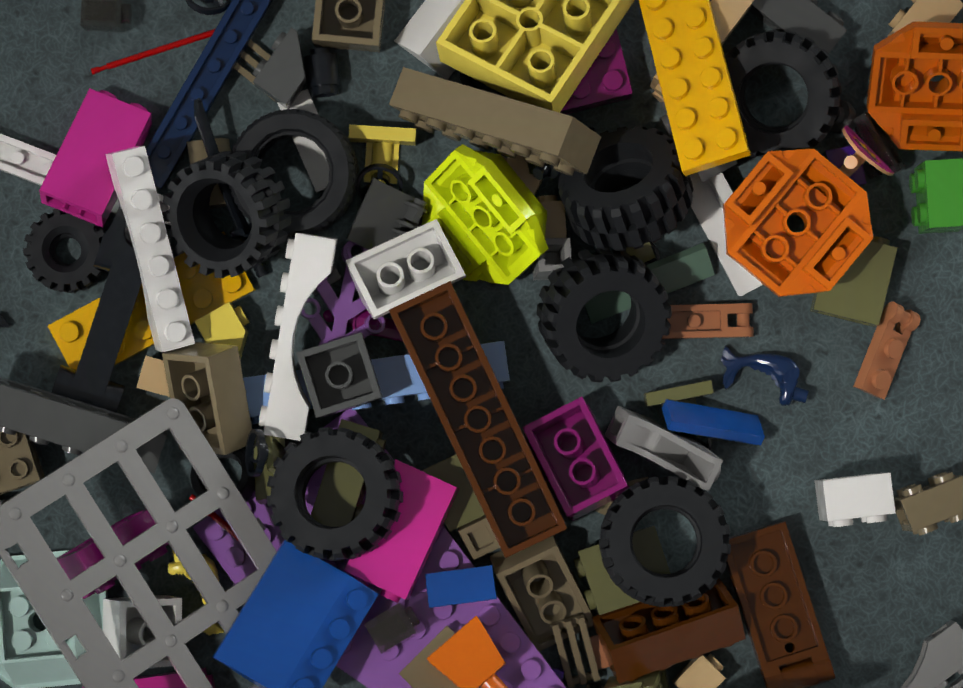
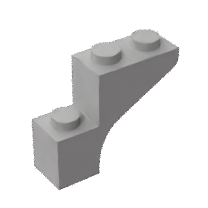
(666, 448)

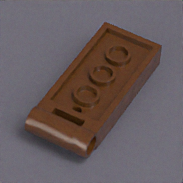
(778, 608)

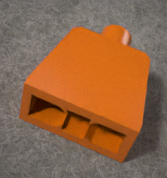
(470, 658)

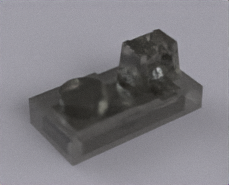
(879, 142)

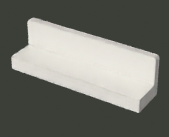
(708, 208)

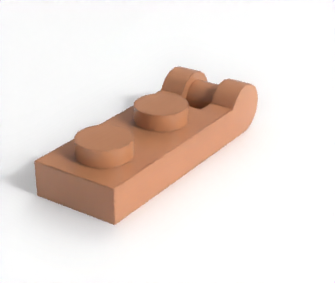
(709, 321)
(886, 350)

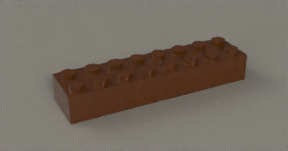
(477, 419)

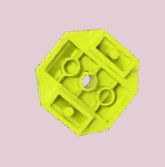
(486, 215)

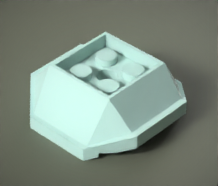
(29, 654)

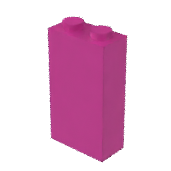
(80, 174)
(402, 556)

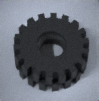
(43, 258)

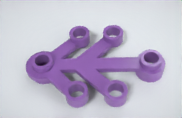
(342, 308)

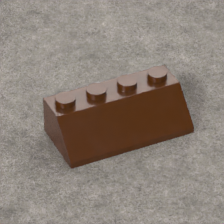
(655, 637)

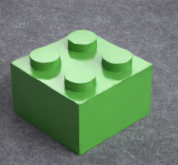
(938, 196)

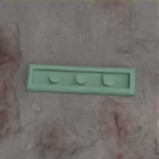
(672, 272)

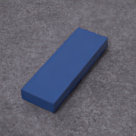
(713, 422)

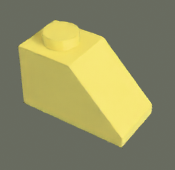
(225, 326)

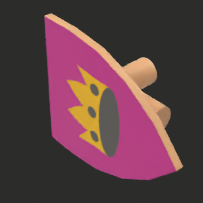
(862, 154)

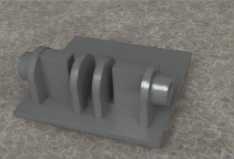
(385, 215)

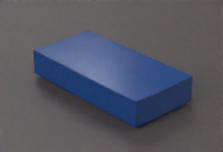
(460, 586)

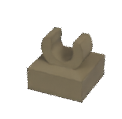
(478, 537)

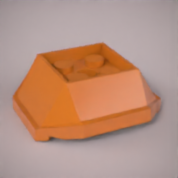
(903, 98)
(832, 213)

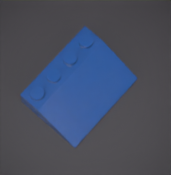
(295, 622)

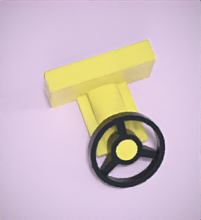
(381, 153)

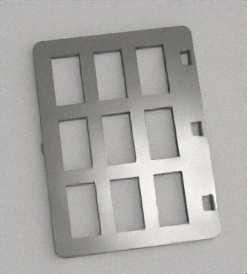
(60, 600)

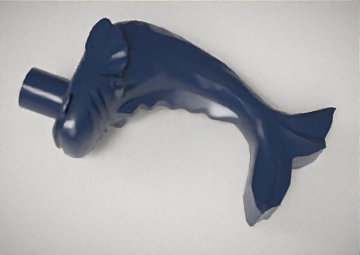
(779, 367)

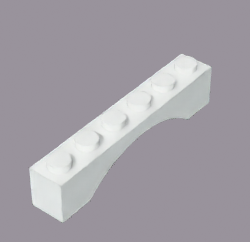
(153, 252)
(287, 405)

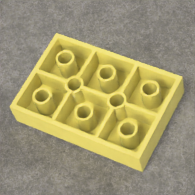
(530, 46)

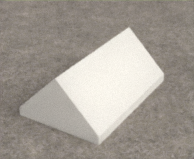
(423, 31)
(404, 268)

